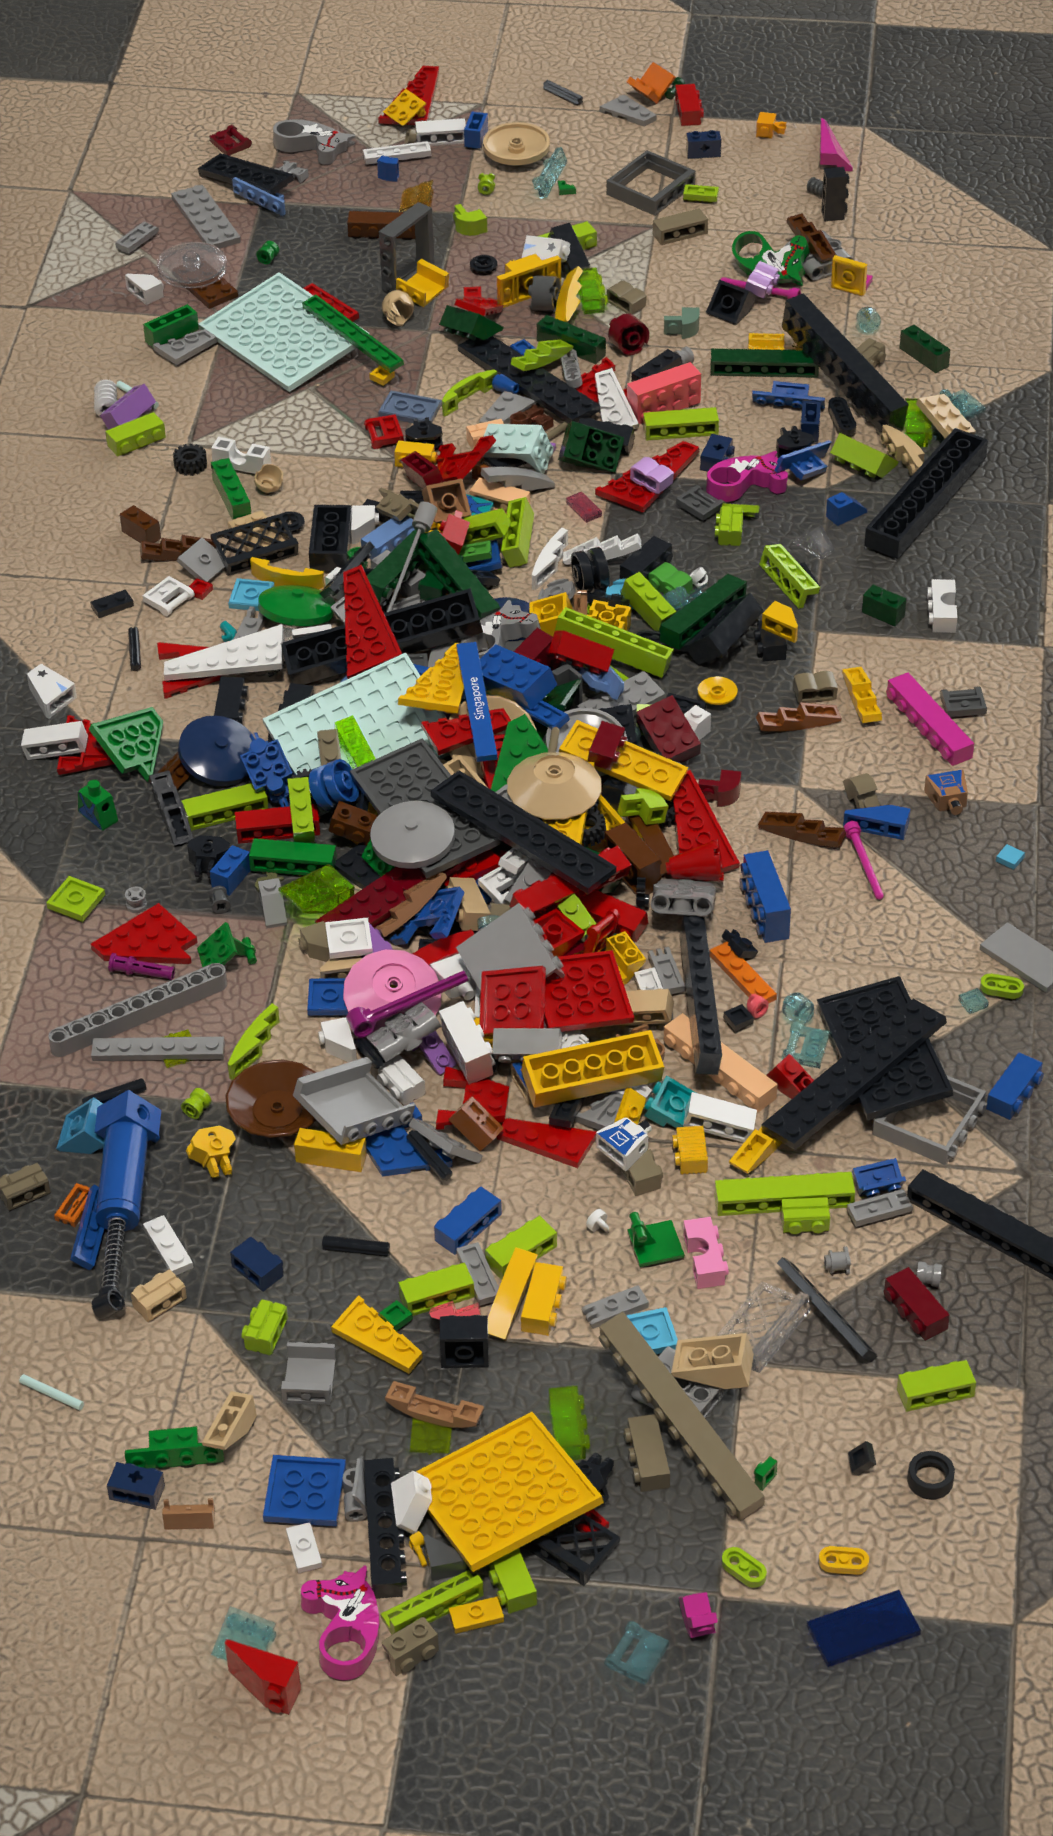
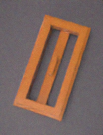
(76, 1211)

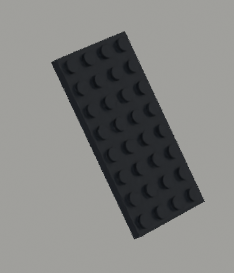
(856, 1015)

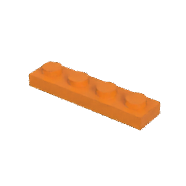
(741, 972)

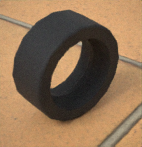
(929, 1490)

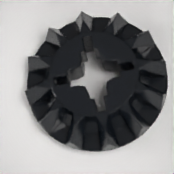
(479, 264)
(296, 519)

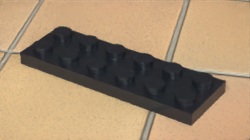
(227, 167)

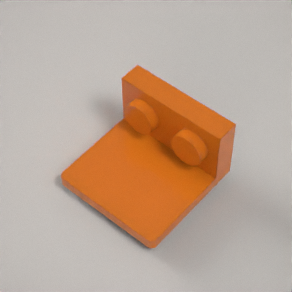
(653, 82)

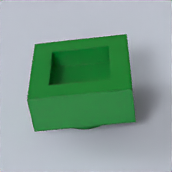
(396, 1314)
(765, 1472)

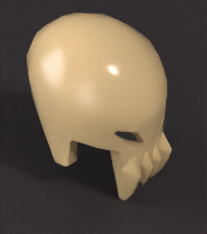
(397, 307)

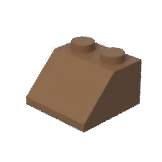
(447, 498)

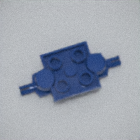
(268, 769)

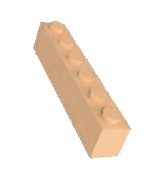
(734, 1072)

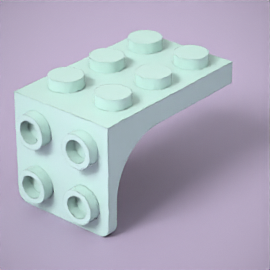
(520, 442)

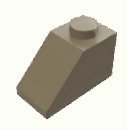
(315, 941)

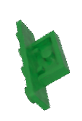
(173, 1449)

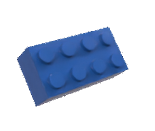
(516, 677)
(765, 896)

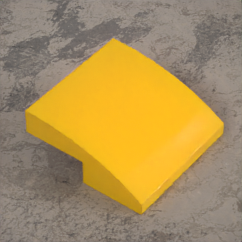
(766, 341)

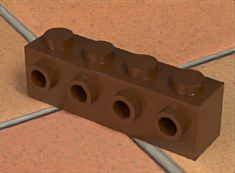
(352, 824)

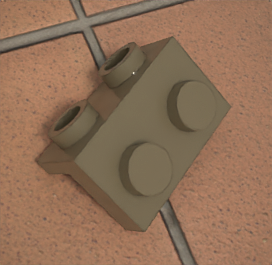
(411, 1646)

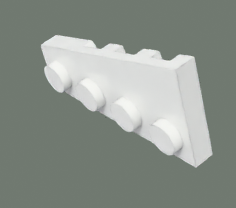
(612, 400)

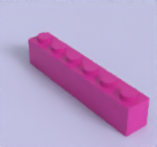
(930, 719)

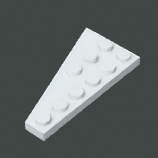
(242, 655)

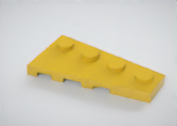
(370, 1332)

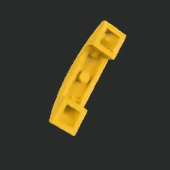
(309, 577)

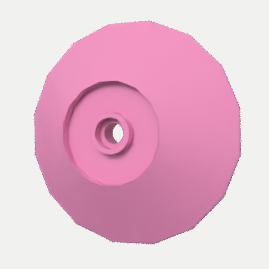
(371, 978)

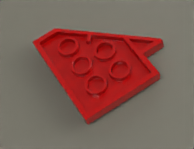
(149, 938)

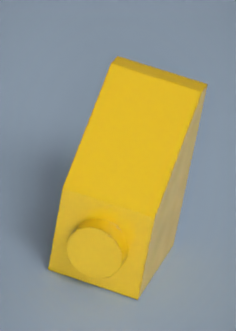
(780, 621)

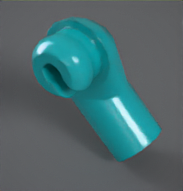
(229, 630)

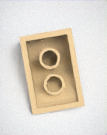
(715, 1360)

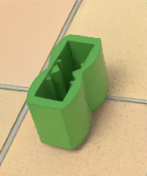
(667, 578)

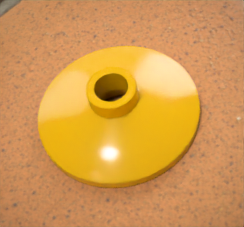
(717, 690)

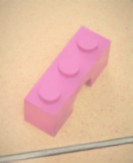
(702, 1237)

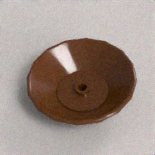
(264, 1101)

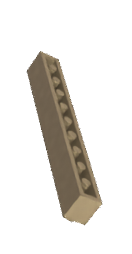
(681, 1416)

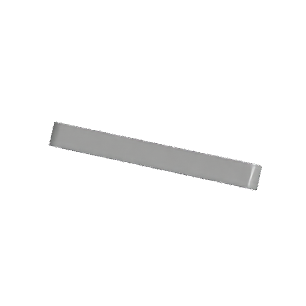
(138, 1009)

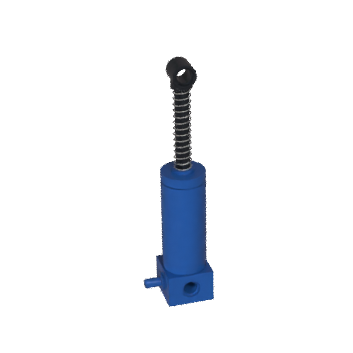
(126, 1127)

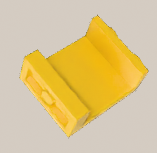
(425, 284)

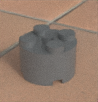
(544, 293)

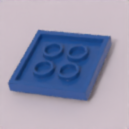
(304, 1490)

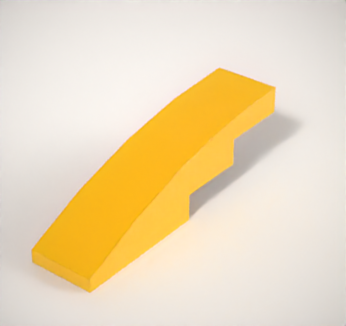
(567, 300)
(861, 694)
(754, 1150)
(511, 1293)

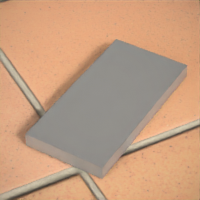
(1021, 955)

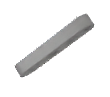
(571, 369)

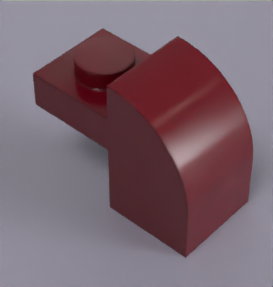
(723, 791)

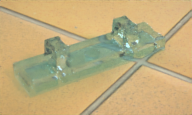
(551, 172)

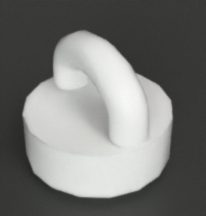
(697, 574)
(597, 1220)

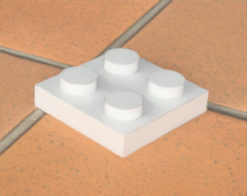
(348, 938)

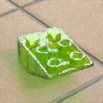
(318, 891)

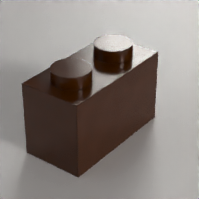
(140, 525)

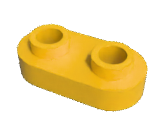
(844, 1559)

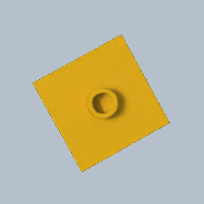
(849, 275)

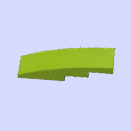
(542, 355)
(250, 1045)

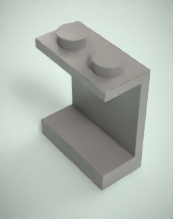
(309, 1373)

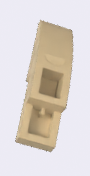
(902, 448)

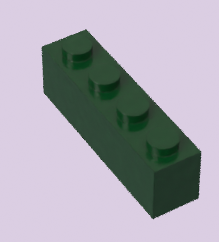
(585, 343)

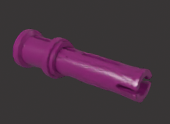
(131, 966)

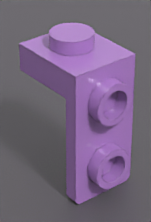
(436, 1052)

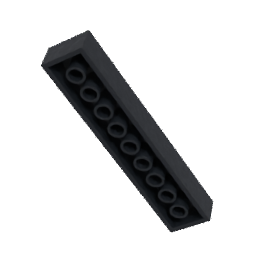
(843, 364)
(925, 493)
(413, 627)

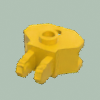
(212, 1149)

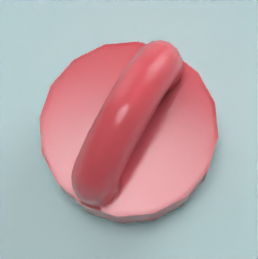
(757, 1005)

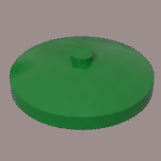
(295, 605)

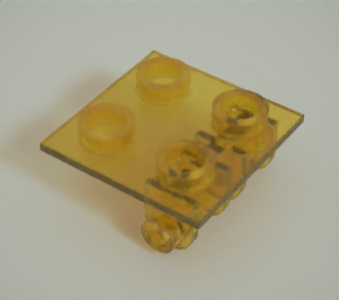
(420, 193)

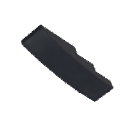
(171, 808)

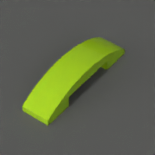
(465, 388)

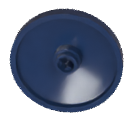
(213, 748)

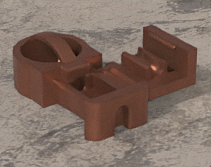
(533, 415)

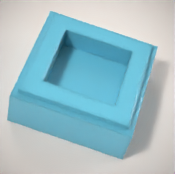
(1010, 856)

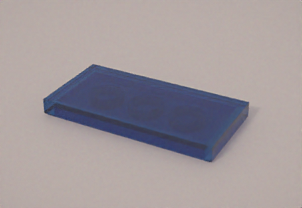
(863, 1628)

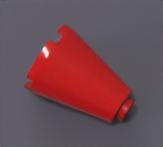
(698, 863)

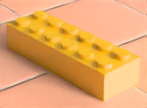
(592, 1068)

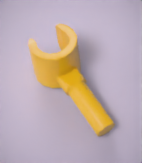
(415, 1543)

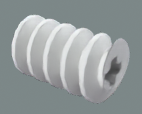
(104, 395)

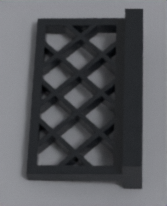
(274, 552)
(565, 1559)

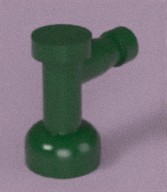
(670, 93)

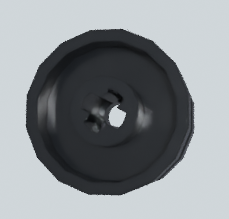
(590, 569)

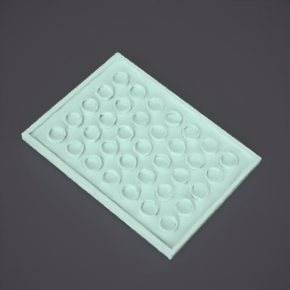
(277, 333)

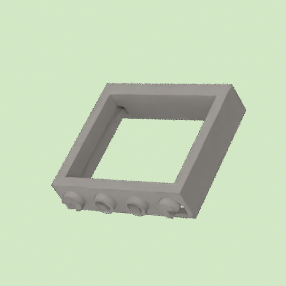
(962, 1092)

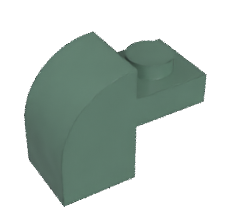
(684, 325)

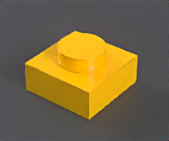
(381, 375)

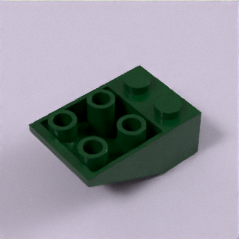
(590, 447)

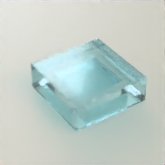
(973, 1001)

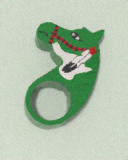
(788, 259)

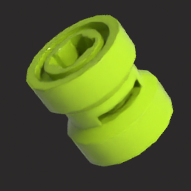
(194, 1105)

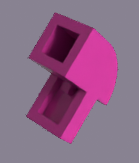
(697, 1614)

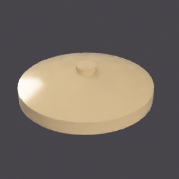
(516, 143)

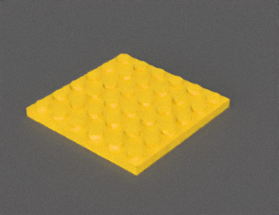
(506, 1491)

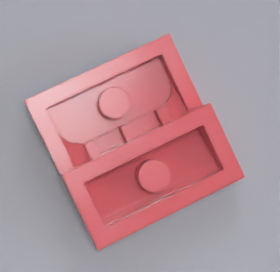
(449, 1309)

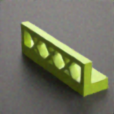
(790, 570)
(438, 1604)

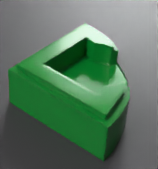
(566, 189)

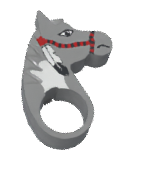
(308, 135)
(503, 625)

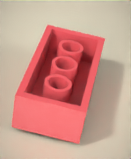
(665, 391)

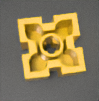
(617, 616)

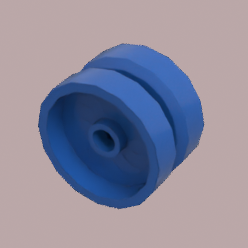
(333, 784)

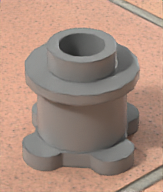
(838, 1261)

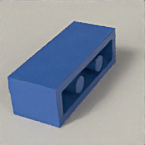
(1015, 1086)
(467, 1220)

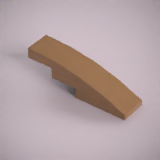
(416, 898)

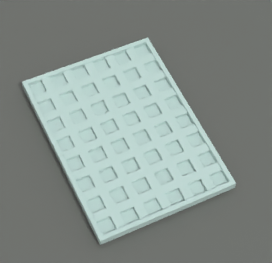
(372, 702)

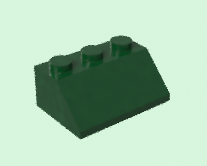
(468, 324)
(561, 698)

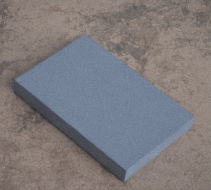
(410, 407)

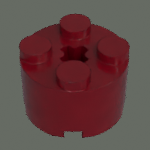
(628, 334)

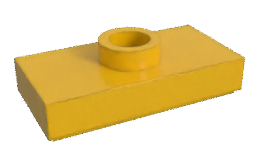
(630, 1106)
(476, 1615)

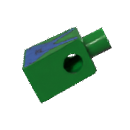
(97, 805)

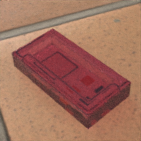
(583, 507)

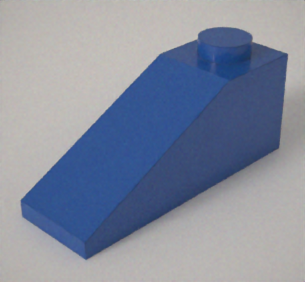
(881, 820)

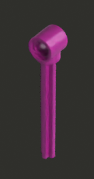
(363, 1020)

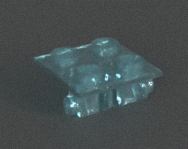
(964, 402)
(679, 597)
(244, 1629)

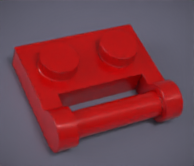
(389, 427)
(603, 929)

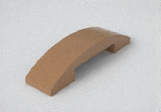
(431, 1410)

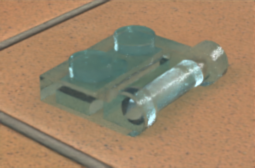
(813, 1046)
(644, 1657)

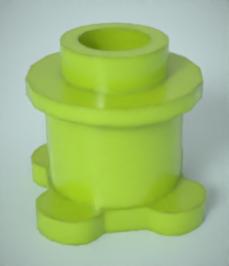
(486, 183)

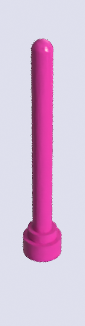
(776, 291)
(853, 833)

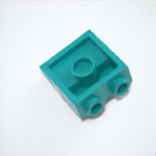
(668, 1103)

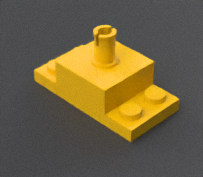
(519, 274)

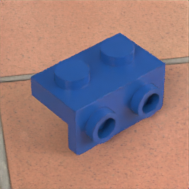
(878, 1177)

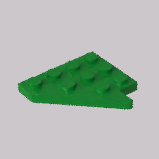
(131, 740)
(518, 744)

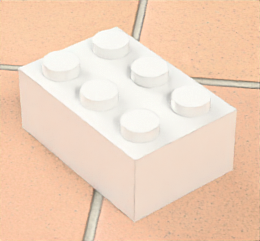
(467, 1042)

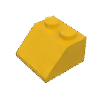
(548, 610)

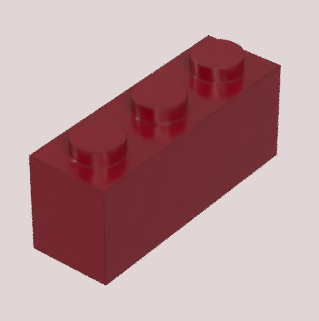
(421, 470)
(916, 1304)

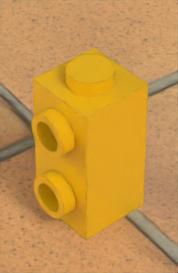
(405, 448)

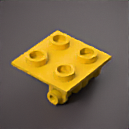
(405, 108)

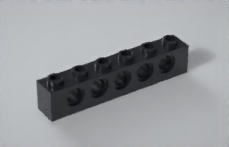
(384, 1582)

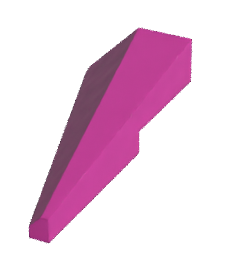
(830, 149)

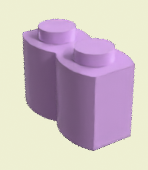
(762, 279)
(651, 475)

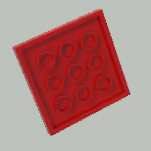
(587, 994)

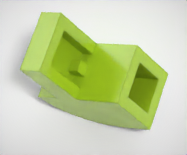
(469, 223)
(645, 803)

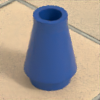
(503, 383)

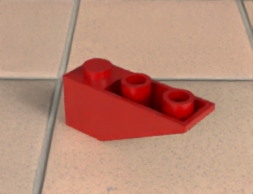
(790, 1077)

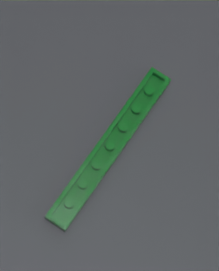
(353, 333)

